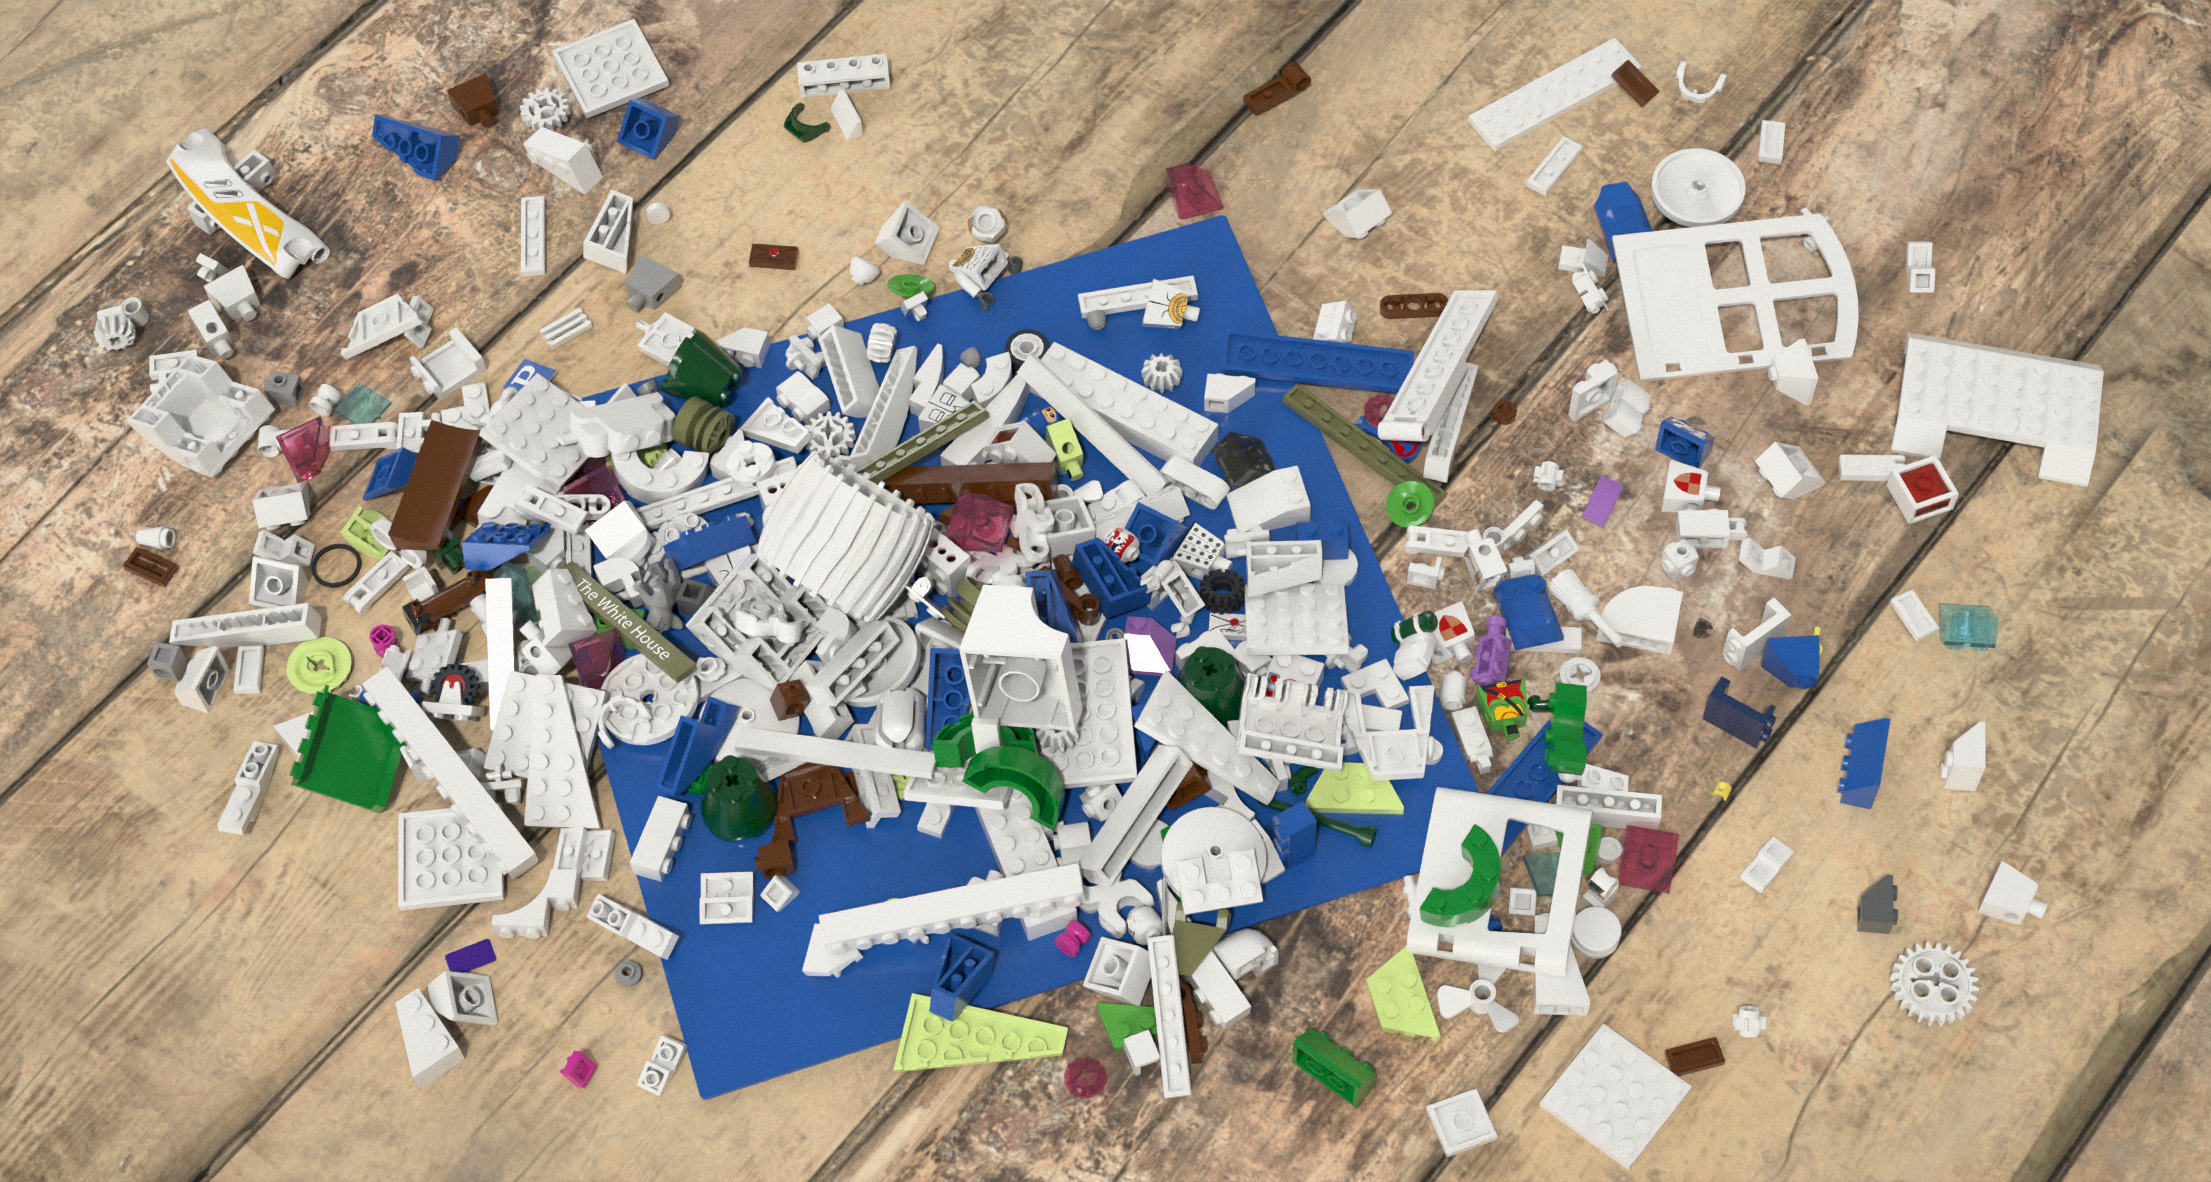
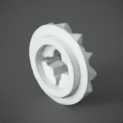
(1585, 668)

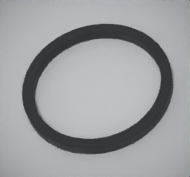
(331, 547)

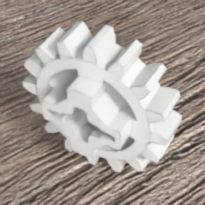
(545, 109)
(841, 434)

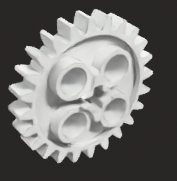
(1932, 1005)

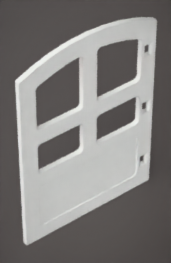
(1676, 306)

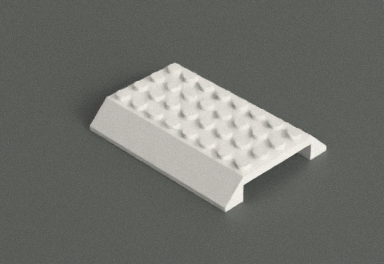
(2001, 398)

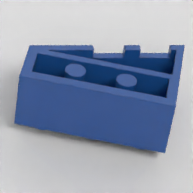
(710, 542)
(1109, 578)
(1052, 603)
(1293, 834)
(959, 976)

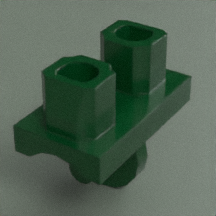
(450, 556)

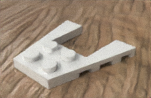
(1395, 752)

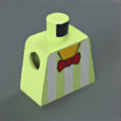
(1069, 454)

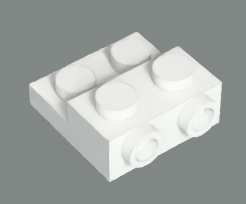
(1595, 391)

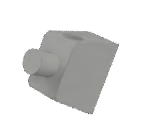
(650, 284)

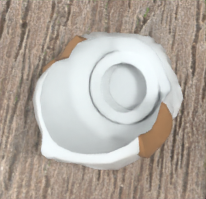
(987, 224)

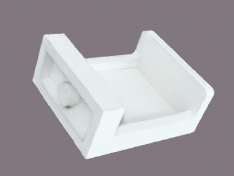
(448, 366)
(1742, 651)

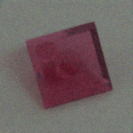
(1192, 191)
(306, 448)
(597, 481)
(597, 657)

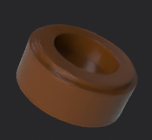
(1504, 412)

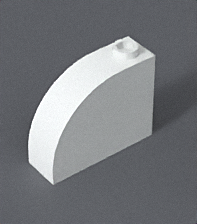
(1644, 618)

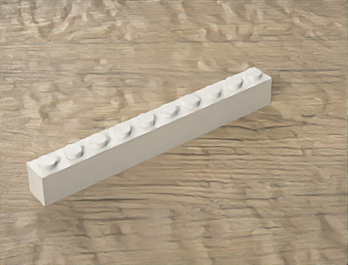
(450, 773)
(952, 909)

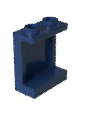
(1737, 717)

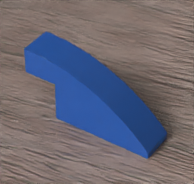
(695, 745)

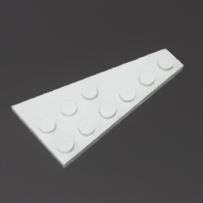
(1183, 722)

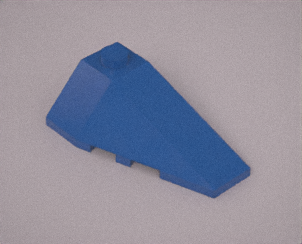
(422, 147)
(946, 692)

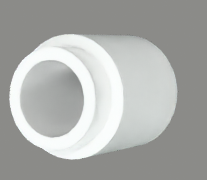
(1453, 690)

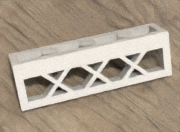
(875, 788)

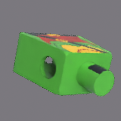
(1504, 707)

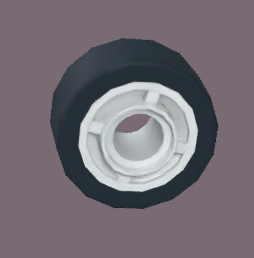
(1025, 341)

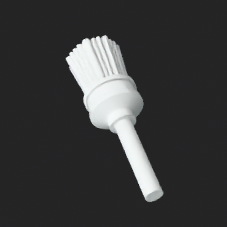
(1581, 602)

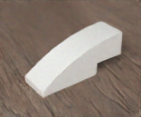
(927, 380)

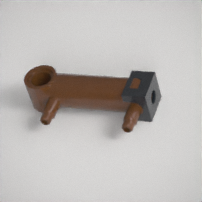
(424, 613)

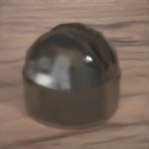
(1701, 627)

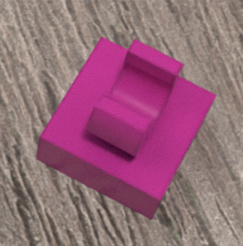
(578, 1069)

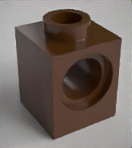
(789, 699)
(774, 860)

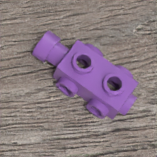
(1492, 653)

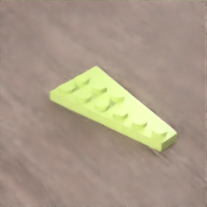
(972, 1038)

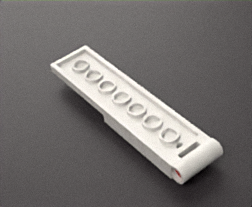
(1438, 367)

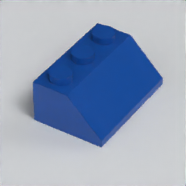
(1864, 763)

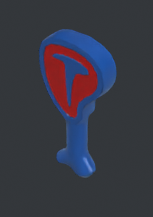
(1405, 450)

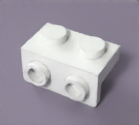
(1336, 322)

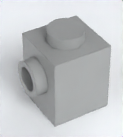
(284, 389)

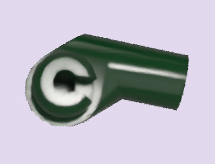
(1537, 705)
(1299, 779)

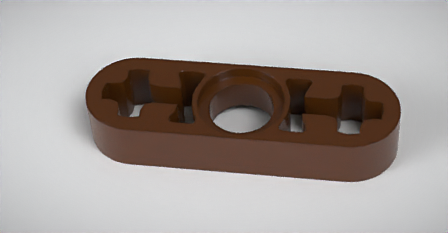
(1406, 312)

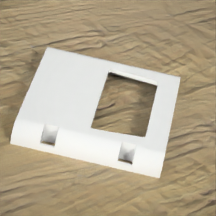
(1445, 869)

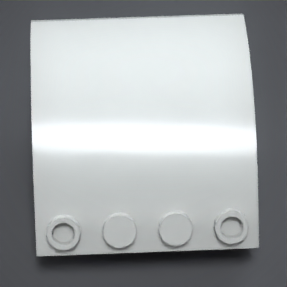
(201, 416)
(758, 657)

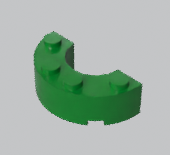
(1565, 737)
(956, 742)
(1022, 771)
(1477, 895)

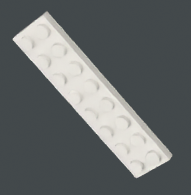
(1550, 95)

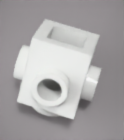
(1679, 560)
(1100, 801)

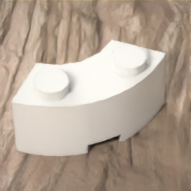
(994, 380)

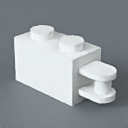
(1709, 528)

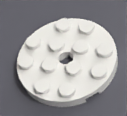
(635, 680)

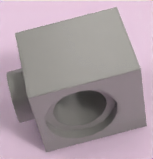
(167, 662)

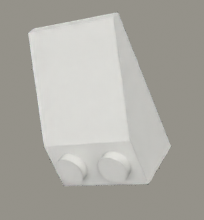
(1270, 501)

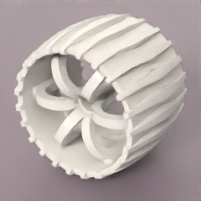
(844, 536)

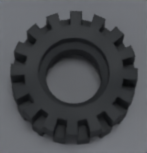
(1222, 581)

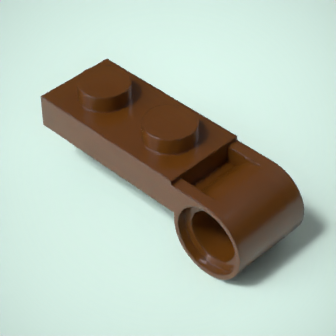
(1291, 82)
(1080, 603)
(1192, 1024)

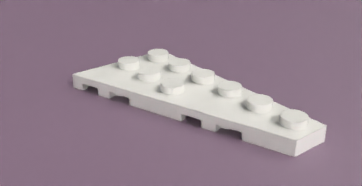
(557, 771)

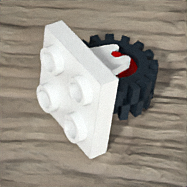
(454, 689)

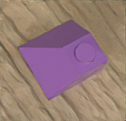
(1148, 647)

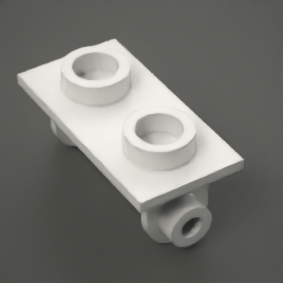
(1595, 297)
(396, 661)

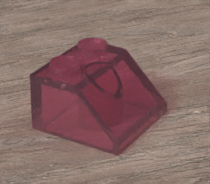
(979, 523)
(1647, 859)

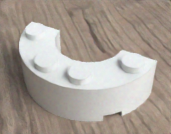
(656, 485)

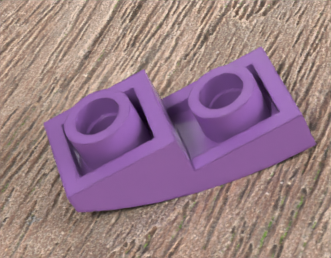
(1602, 501)

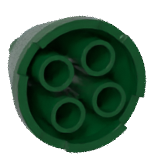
(702, 371)
(1214, 682)
(737, 800)

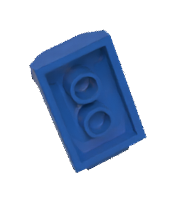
(1620, 213)
(1528, 611)

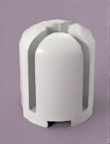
(901, 720)

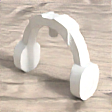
(1698, 98)
(611, 706)

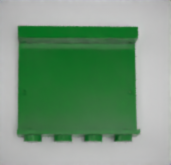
(347, 753)

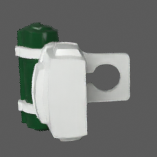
(1416, 645)

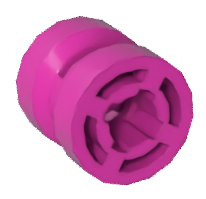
(382, 637)
(1072, 938)

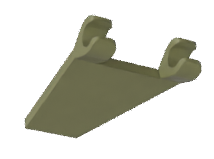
(1196, 940)

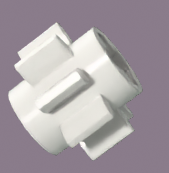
(1548, 476)
(1749, 1021)

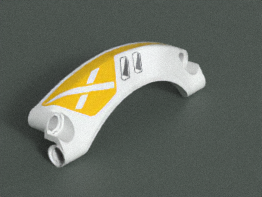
(239, 209)

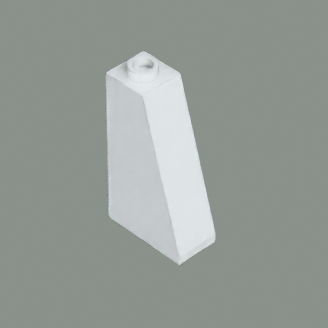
(1558, 994)

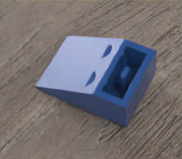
(497, 543)

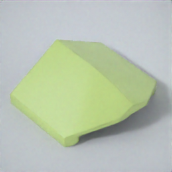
(359, 534)

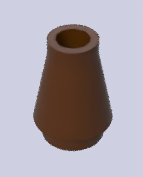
(1067, 572)

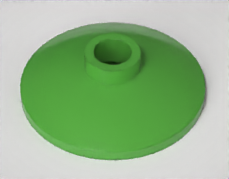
(910, 285)
(1406, 494)

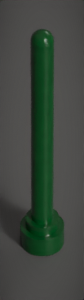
(1364, 835)

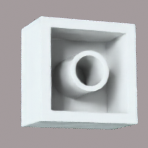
(1070, 526)

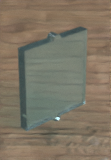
(362, 405)
(1542, 871)

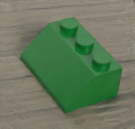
(1333, 1067)

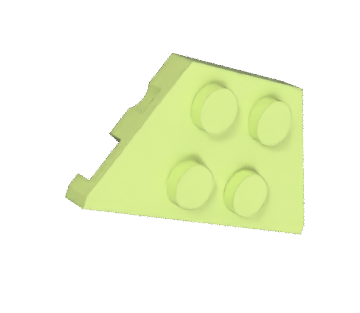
(1353, 793)
(1401, 998)

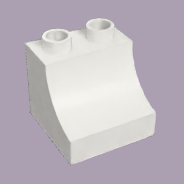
(1018, 663)

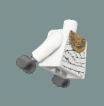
(979, 268)

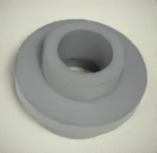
(630, 980)

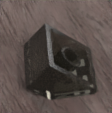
(1242, 459)

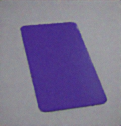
(471, 957)

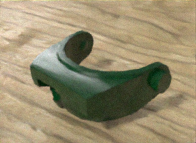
(803, 131)

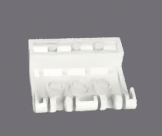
(1290, 727)

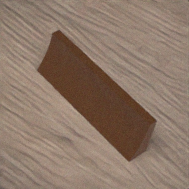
(435, 487)

